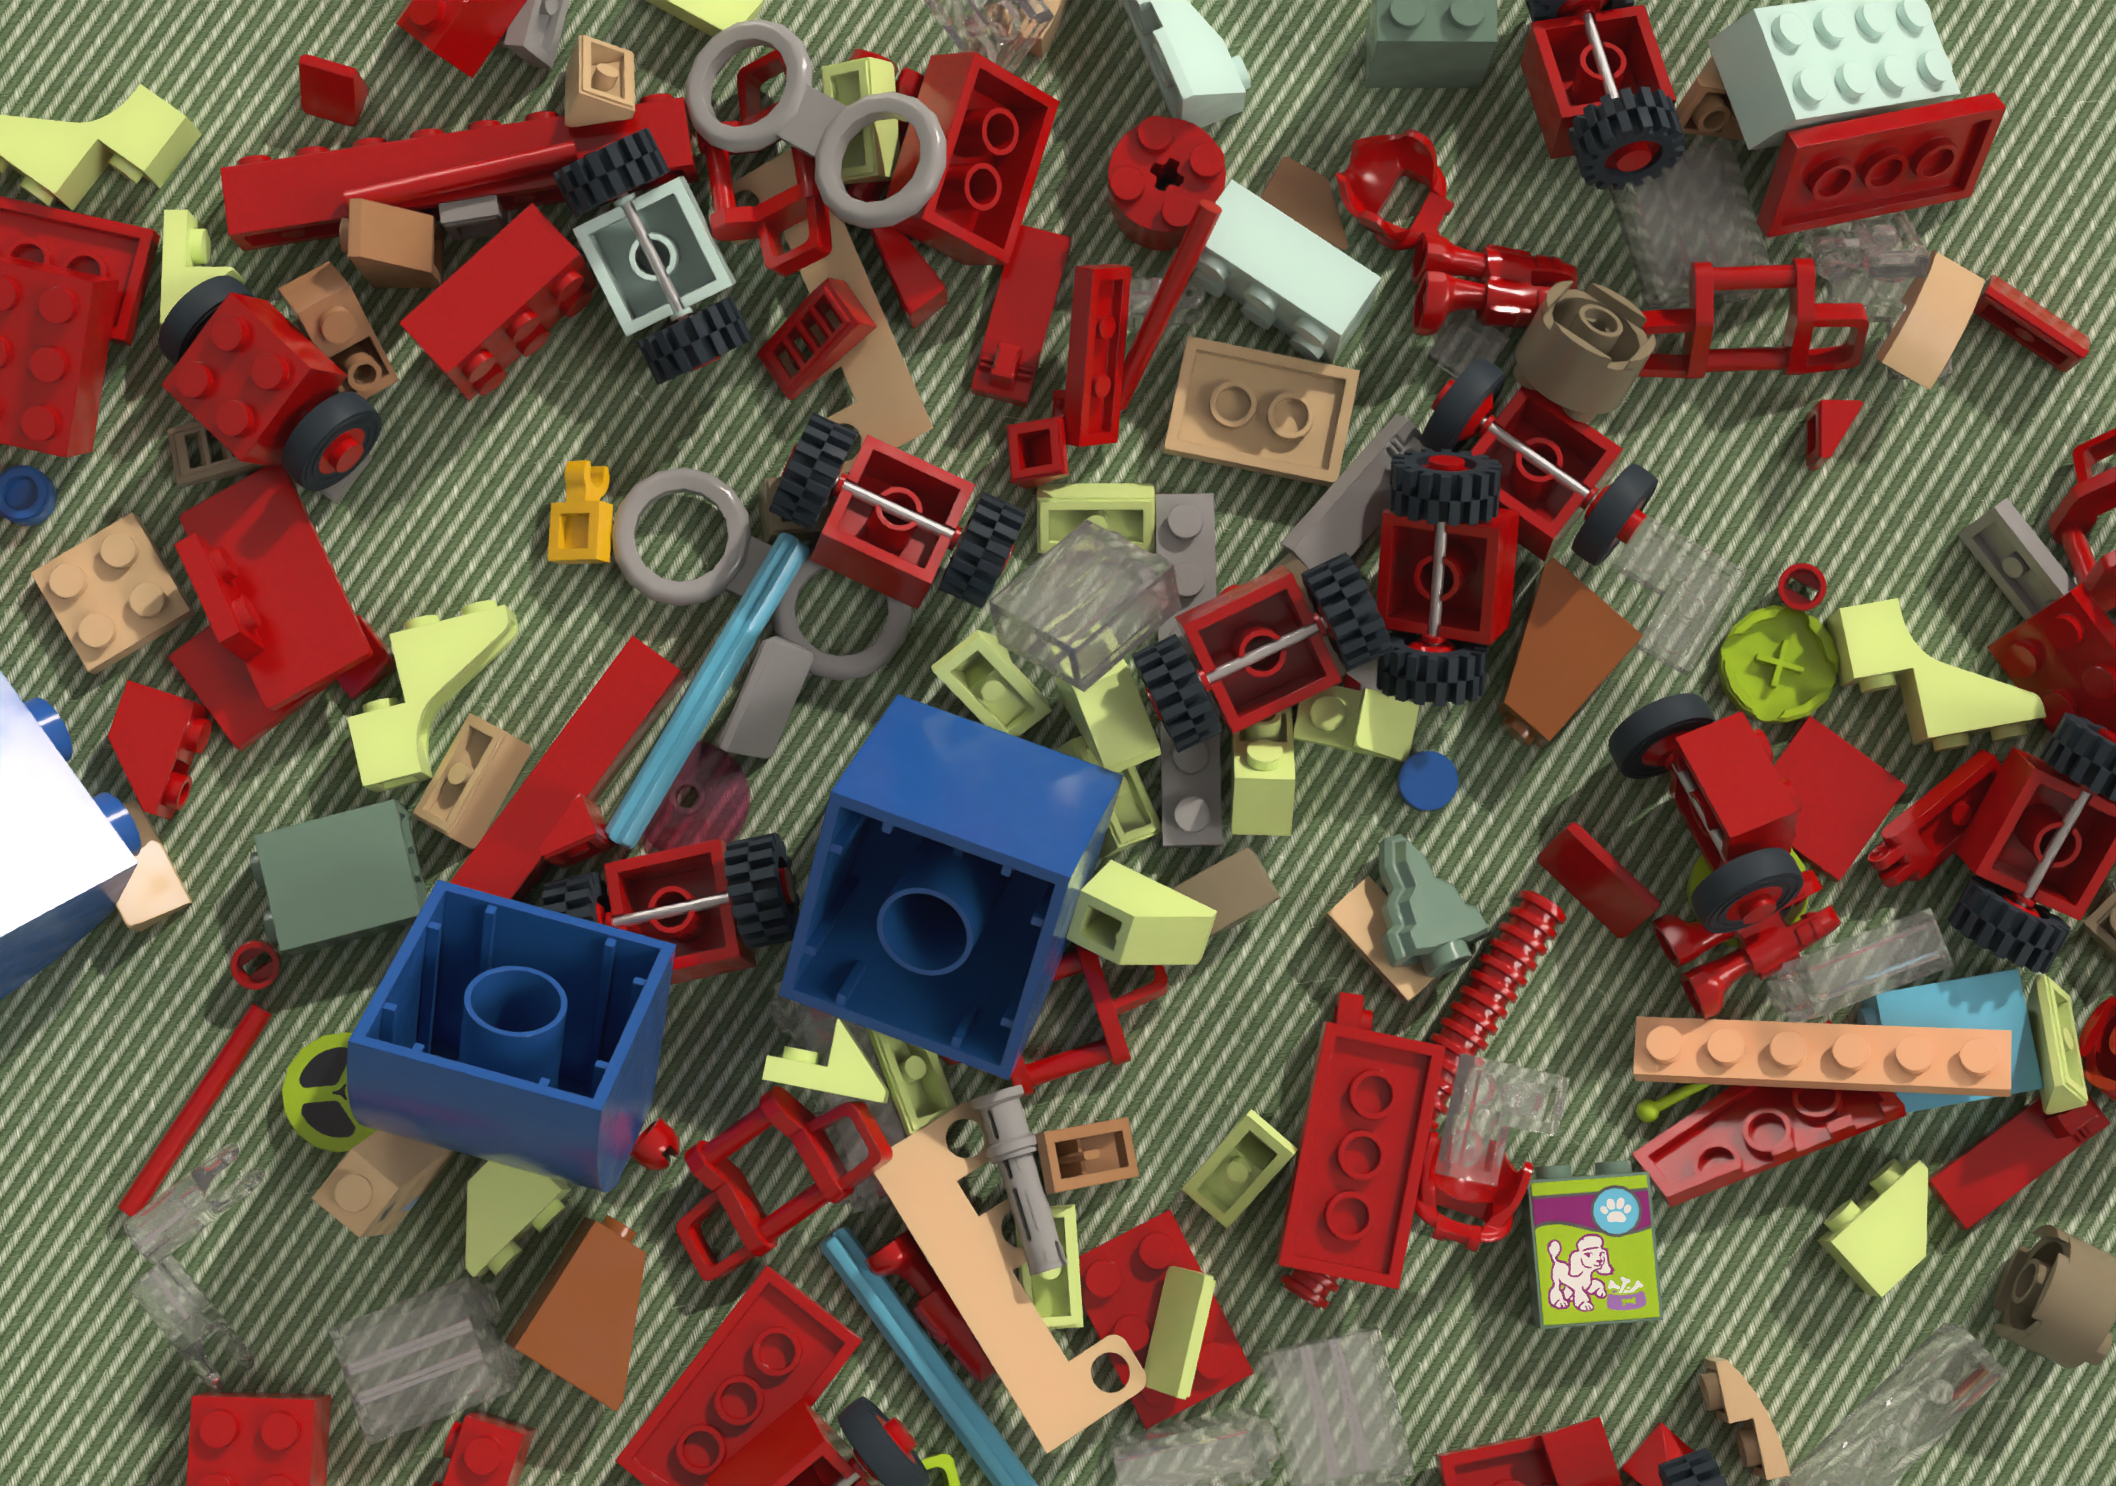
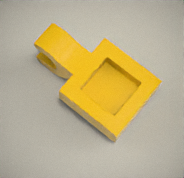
(583, 523)

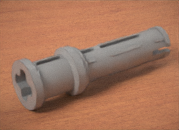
(1014, 1152)

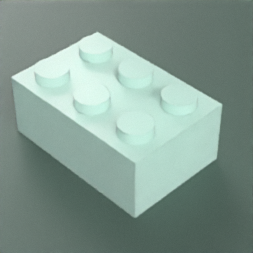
(1285, 275)

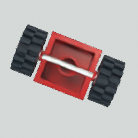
(1601, 89)
(894, 517)
(1443, 575)
(1261, 650)
(2040, 839)
(702, 896)

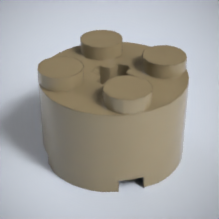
(1583, 349)
(2059, 1299)

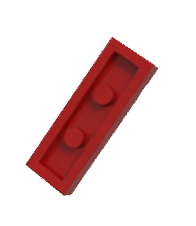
(1021, 317)
(1095, 355)
(2011, 1158)

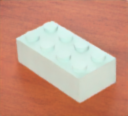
(1829, 64)

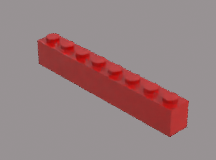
(303, 197)

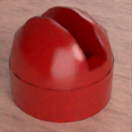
(1807, 576)
(264, 974)
(653, 1142)

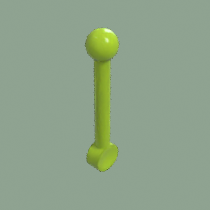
(1649, 1110)

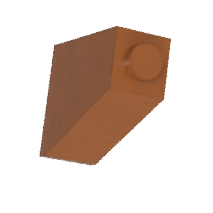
(1561, 655)
(587, 1311)

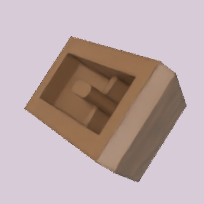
(1087, 1155)

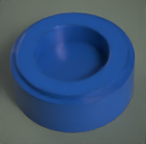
(26, 495)
(1427, 781)

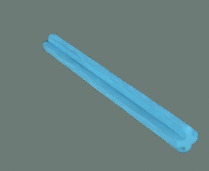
(706, 691)
(925, 1362)

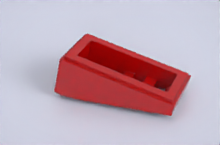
(913, 280)
(854, 327)

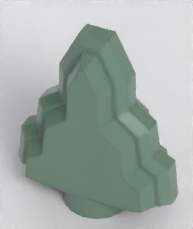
(1424, 913)

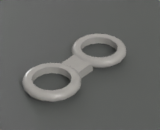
(816, 124)
(737, 569)

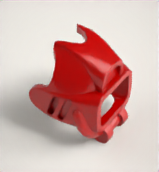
(1372, 175)
(1487, 1202)

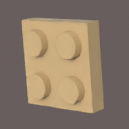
(113, 593)

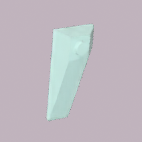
(1188, 61)

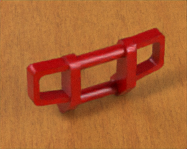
(780, 211)
(1794, 354)
(2079, 513)
(1110, 1048)
(731, 1189)

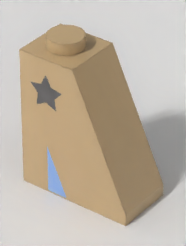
(380, 1182)

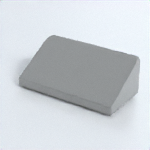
(767, 698)

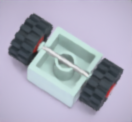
(653, 255)

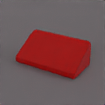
(2031, 324)
(576, 834)
(1597, 880)

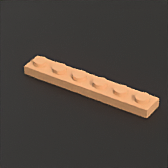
(1823, 1056)

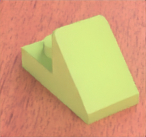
(184, 251)
(991, 685)
(1357, 722)
(847, 1070)
(1239, 1168)

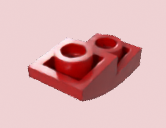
(1581, 1455)

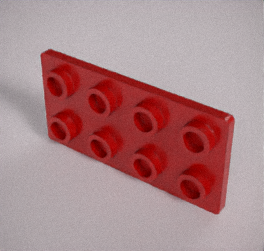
(271, 587)

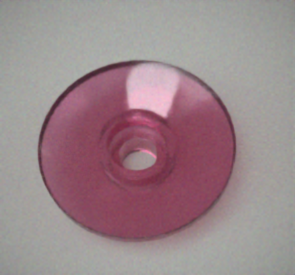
(720, 807)

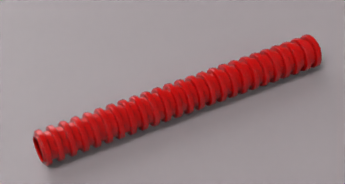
(1470, 1024)

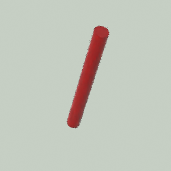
(467, 175)
(1168, 296)
(195, 1110)

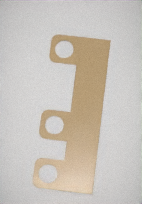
(875, 370)
(979, 1277)

